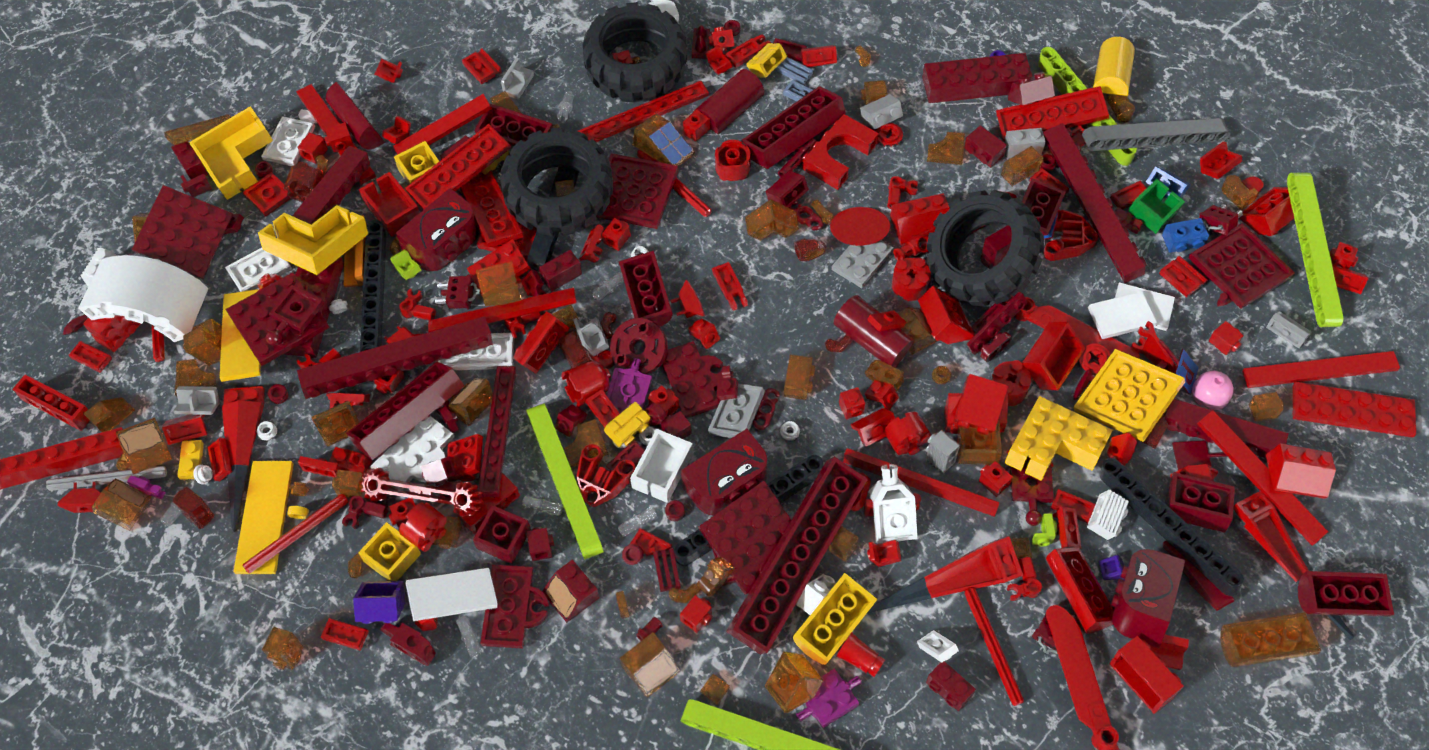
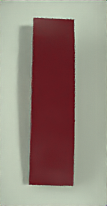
(1199, 582)

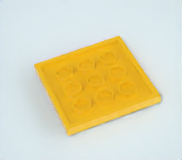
(1129, 394)

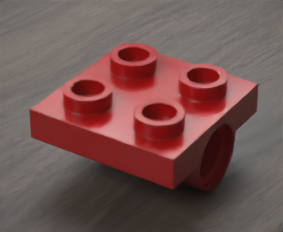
(466, 457)

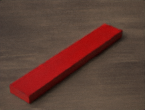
(446, 124)

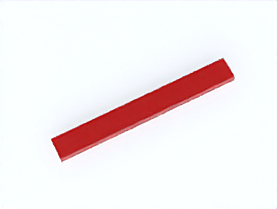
(643, 112)
(326, 119)
(509, 310)
(1320, 369)
(1260, 476)
(924, 483)

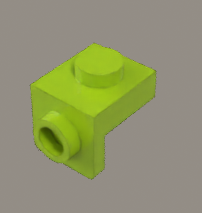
(405, 265)
(1048, 528)

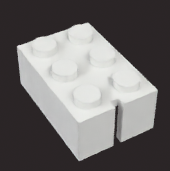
(661, 465)

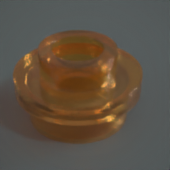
(941, 370)
(299, 489)

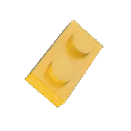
(190, 457)

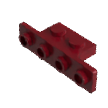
(994, 320)

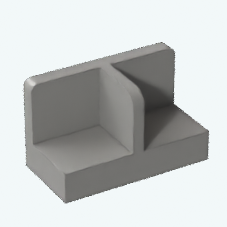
(516, 79)
(592, 336)
(196, 400)

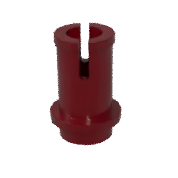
(651, 627)

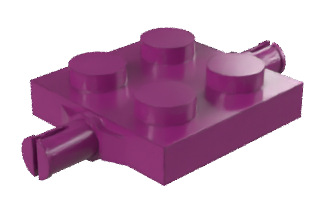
(629, 387)
(832, 699)

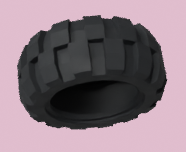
(628, 25)
(551, 151)
(965, 218)

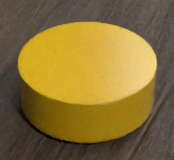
(298, 512)

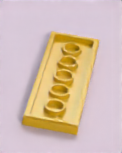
(236, 357)
(263, 513)

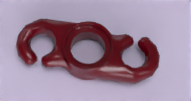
(812, 218)
(767, 417)

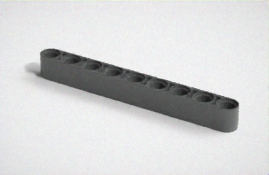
(1155, 134)

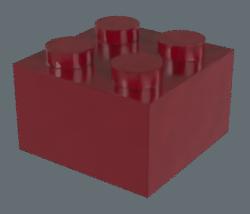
(501, 534)

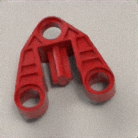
(1073, 237)
(587, 469)

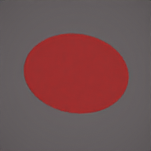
(860, 226)

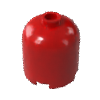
(585, 381)

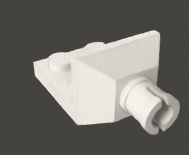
(893, 508)

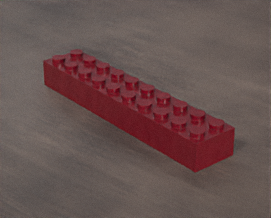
(796, 556)

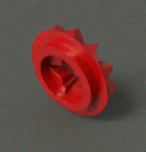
(895, 138)
(1095, 349)

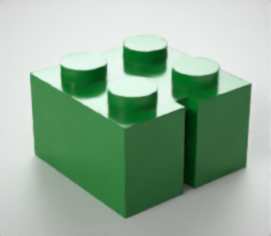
(1150, 208)

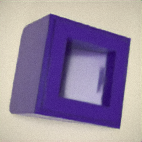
(1111, 567)

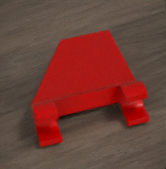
(1152, 348)

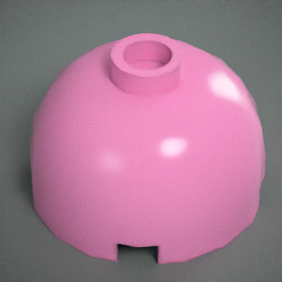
(1213, 390)

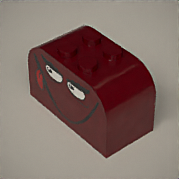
(439, 232)
(725, 473)
(1147, 595)

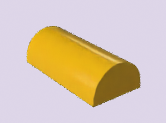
(1115, 66)
(834, 619)

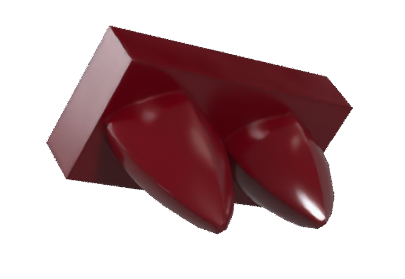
(700, 42)

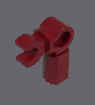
(358, 506)

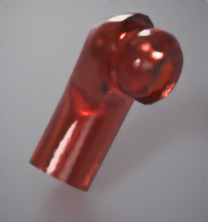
(607, 319)

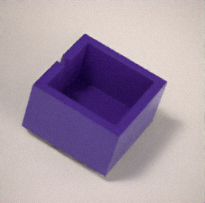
(379, 601)

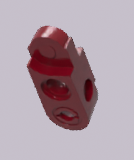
(410, 642)

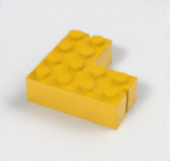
(226, 147)
(317, 244)
(1058, 431)

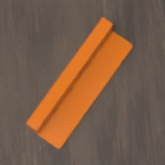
(354, 264)

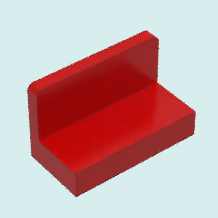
(873, 426)
(184, 428)
(1172, 651)

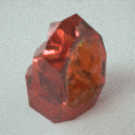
(809, 249)

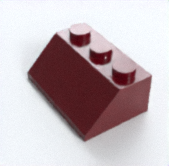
(1043, 202)
(1201, 501)

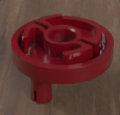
(644, 331)

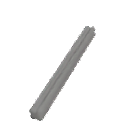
(103, 478)

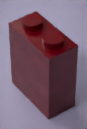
(996, 247)

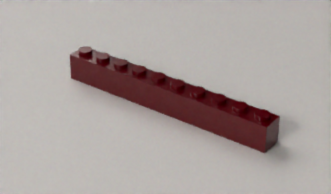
(1094, 203)
(393, 357)

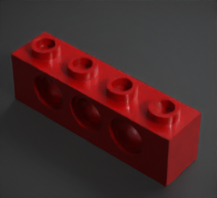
(52, 402)

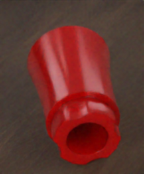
(860, 655)

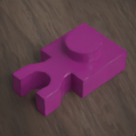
(143, 484)

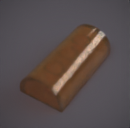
(1268, 640)

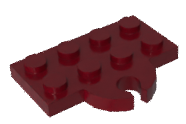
(692, 378)
(514, 613)

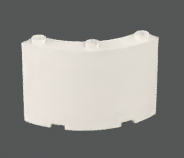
(145, 292)

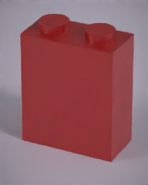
(980, 404)

